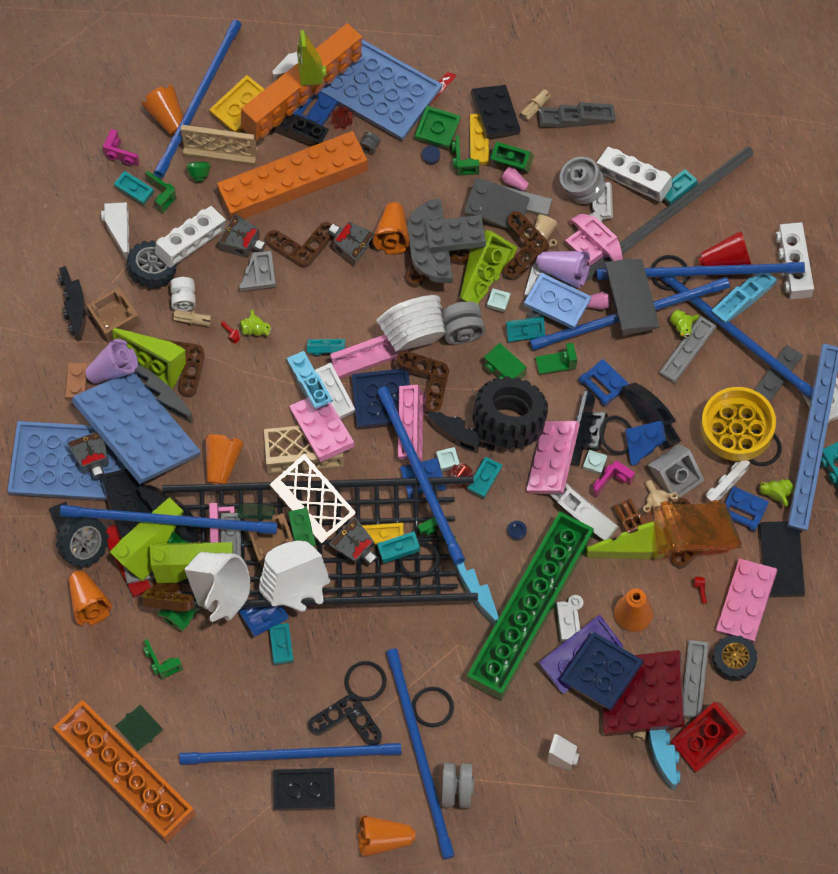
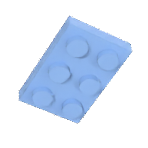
(557, 301)

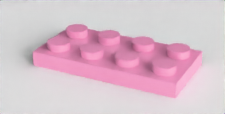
(322, 429)
(553, 457)
(746, 600)

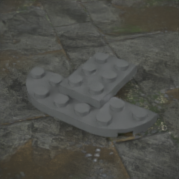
(434, 237)

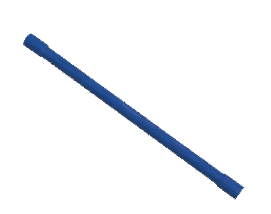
(164, 162)
(790, 267)
(546, 340)
(802, 386)
(76, 512)
(453, 547)
(196, 757)
(444, 840)

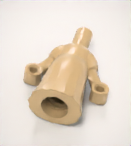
(545, 226)
(657, 496)

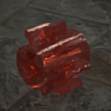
(337, 117)
(461, 470)

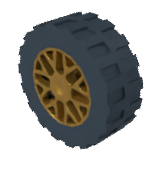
(734, 658)

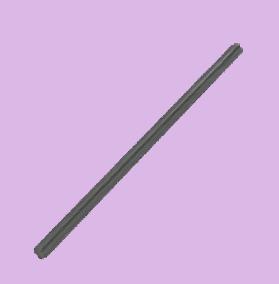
(669, 212)

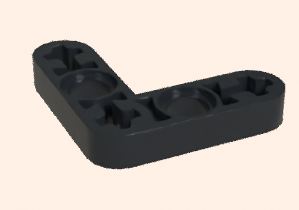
(352, 714)

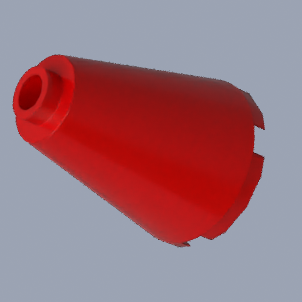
(727, 252)

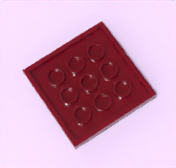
(651, 698)

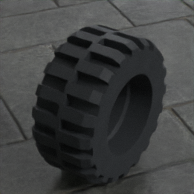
(506, 429)

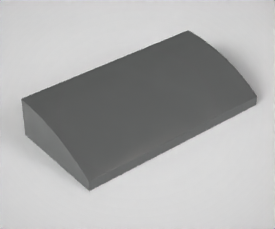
(632, 296)

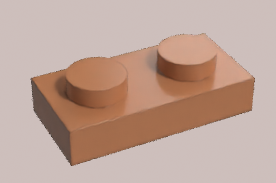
(76, 379)

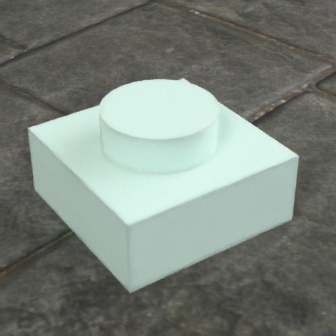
(498, 300)
(447, 458)
(595, 462)

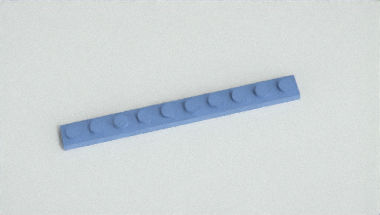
(814, 438)

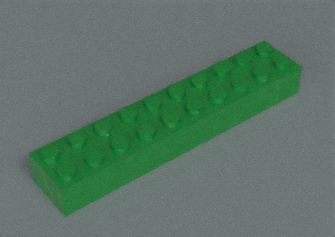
(530, 606)

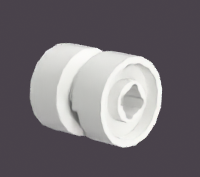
(183, 293)

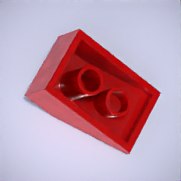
(708, 736)

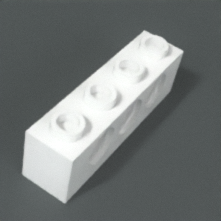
(639, 182)
(794, 234)
(190, 236)

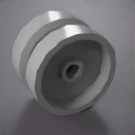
(582, 180)
(463, 323)
(457, 785)

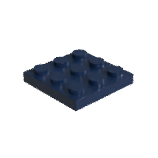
(368, 405)
(602, 671)

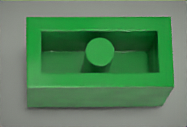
(512, 157)
(504, 363)

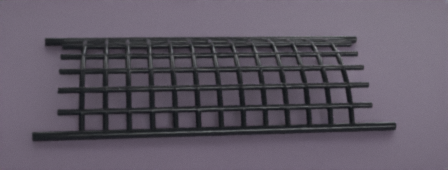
(337, 484)

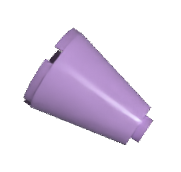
(565, 265)
(113, 362)

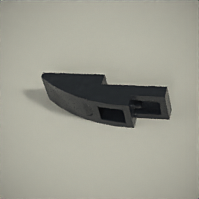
(301, 130)
(74, 305)
(650, 407)
(455, 431)
(156, 497)

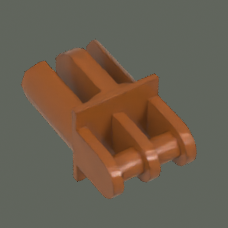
(628, 516)

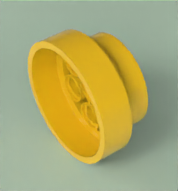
(738, 402)

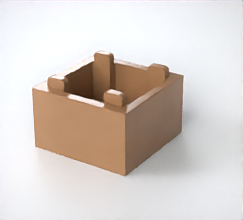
(113, 312)
(266, 542)

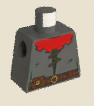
(241, 238)
(351, 241)
(90, 454)
(354, 543)

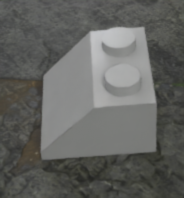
(676, 471)

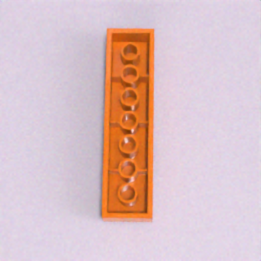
(286, 92)
(293, 176)
(124, 771)

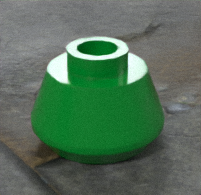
(198, 170)

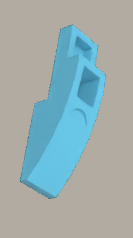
(309, 380)
(665, 756)

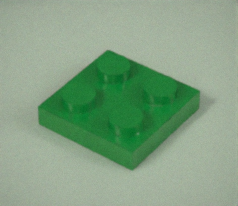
(437, 127)

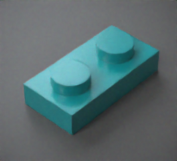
(680, 185)
(134, 188)
(525, 328)
(321, 346)
(485, 477)
(398, 547)
(281, 644)

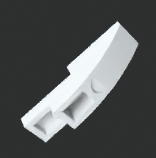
(586, 512)

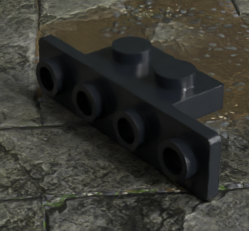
(588, 432)

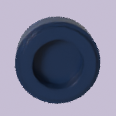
(431, 155)
(517, 530)

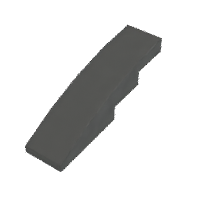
(575, 116)
(165, 394)

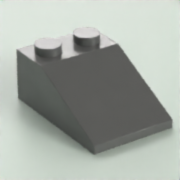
(495, 203)

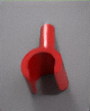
(234, 335)
(699, 582)

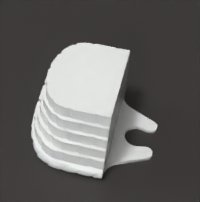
(413, 322)
(292, 574)
(219, 583)

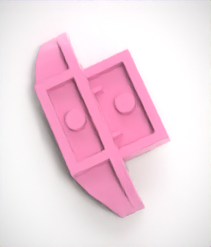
(594, 238)

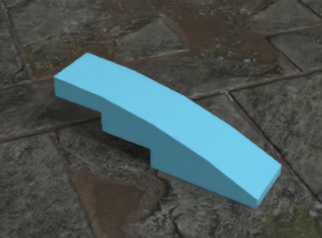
(744, 296)
(471, 584)

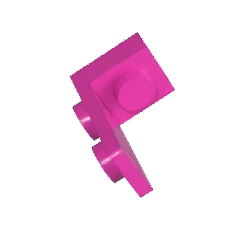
(113, 153)
(618, 470)

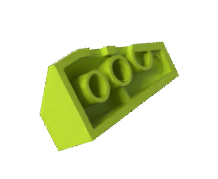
(309, 62)
(485, 266)
(156, 355)
(628, 546)
(134, 548)
(171, 559)

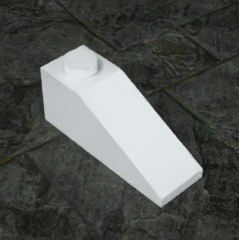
(117, 223)

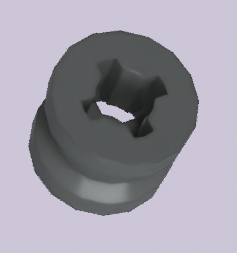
(369, 143)

